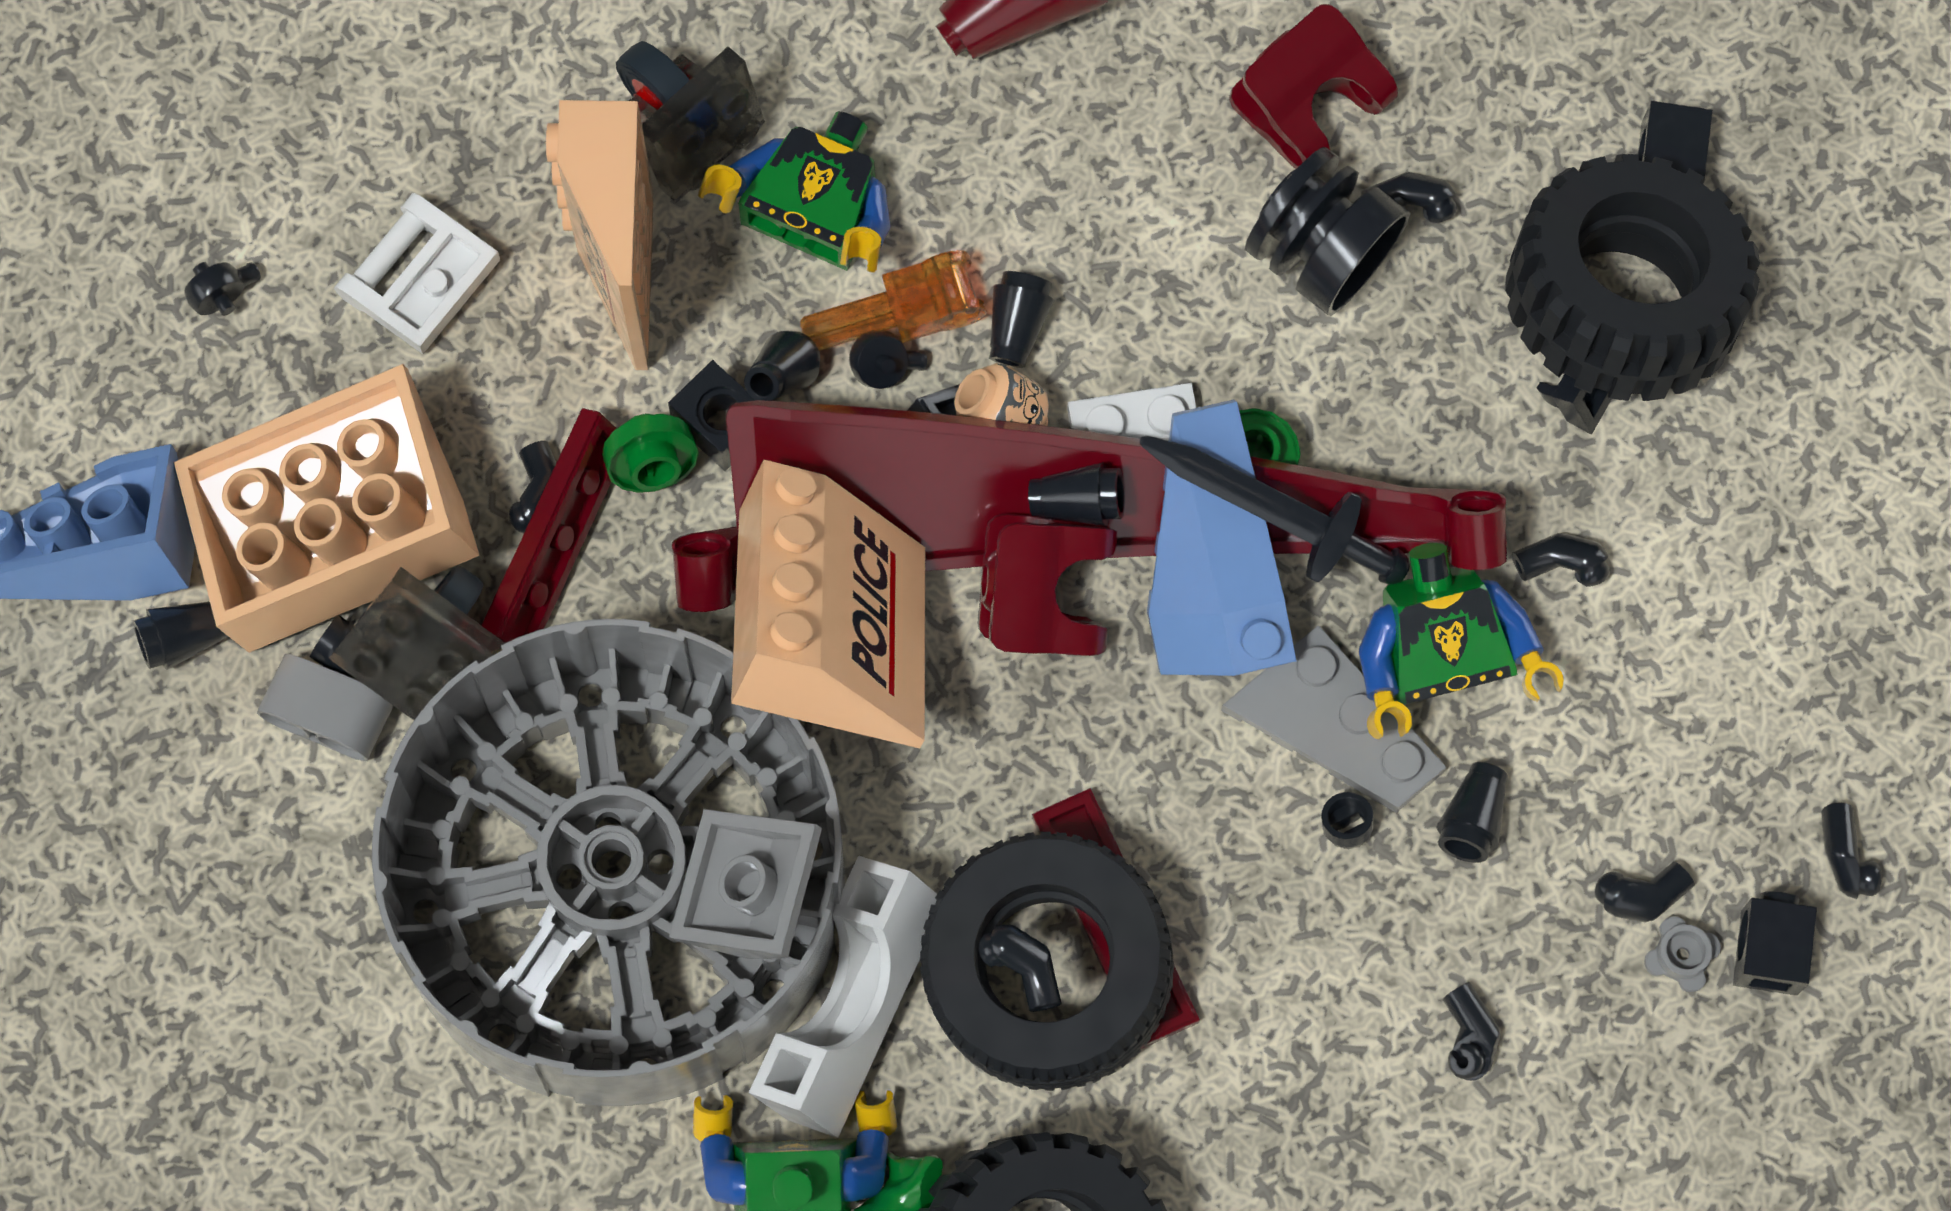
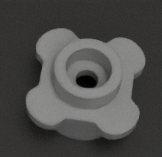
(1700, 948)

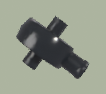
(218, 286)
(881, 359)

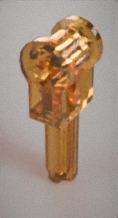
(913, 301)

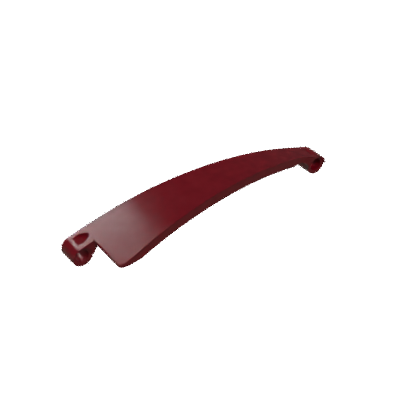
(954, 473)

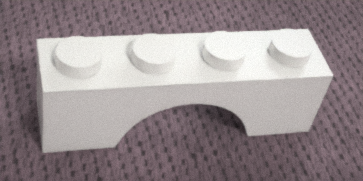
(820, 1067)

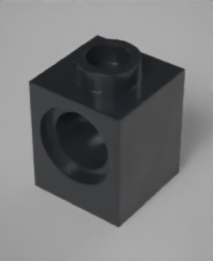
(1676, 135)
(702, 397)
(1775, 944)

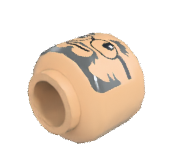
(1002, 395)

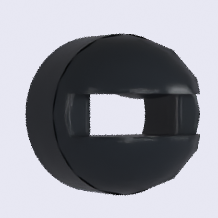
(1341, 812)

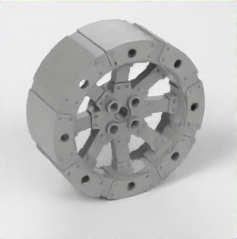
(491, 719)

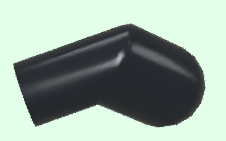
(1423, 191)
(539, 466)
(1567, 552)
(1842, 853)
(1642, 899)

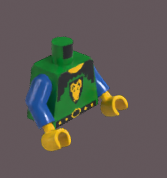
(810, 193)
(1444, 636)
(795, 1172)

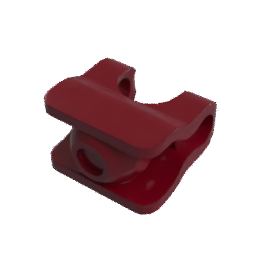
(1309, 59)
(1020, 580)

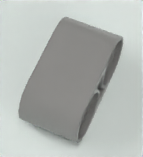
(325, 707)

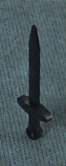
(1330, 534)

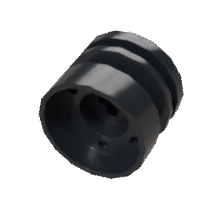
(1317, 223)

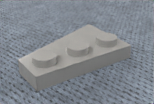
(1323, 714)

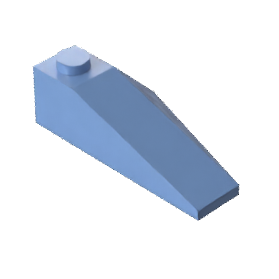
(104, 537)
(1215, 572)

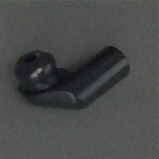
(1026, 956)
(1477, 1034)

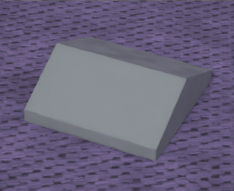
(745, 884)

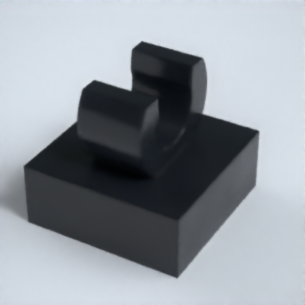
(1576, 405)

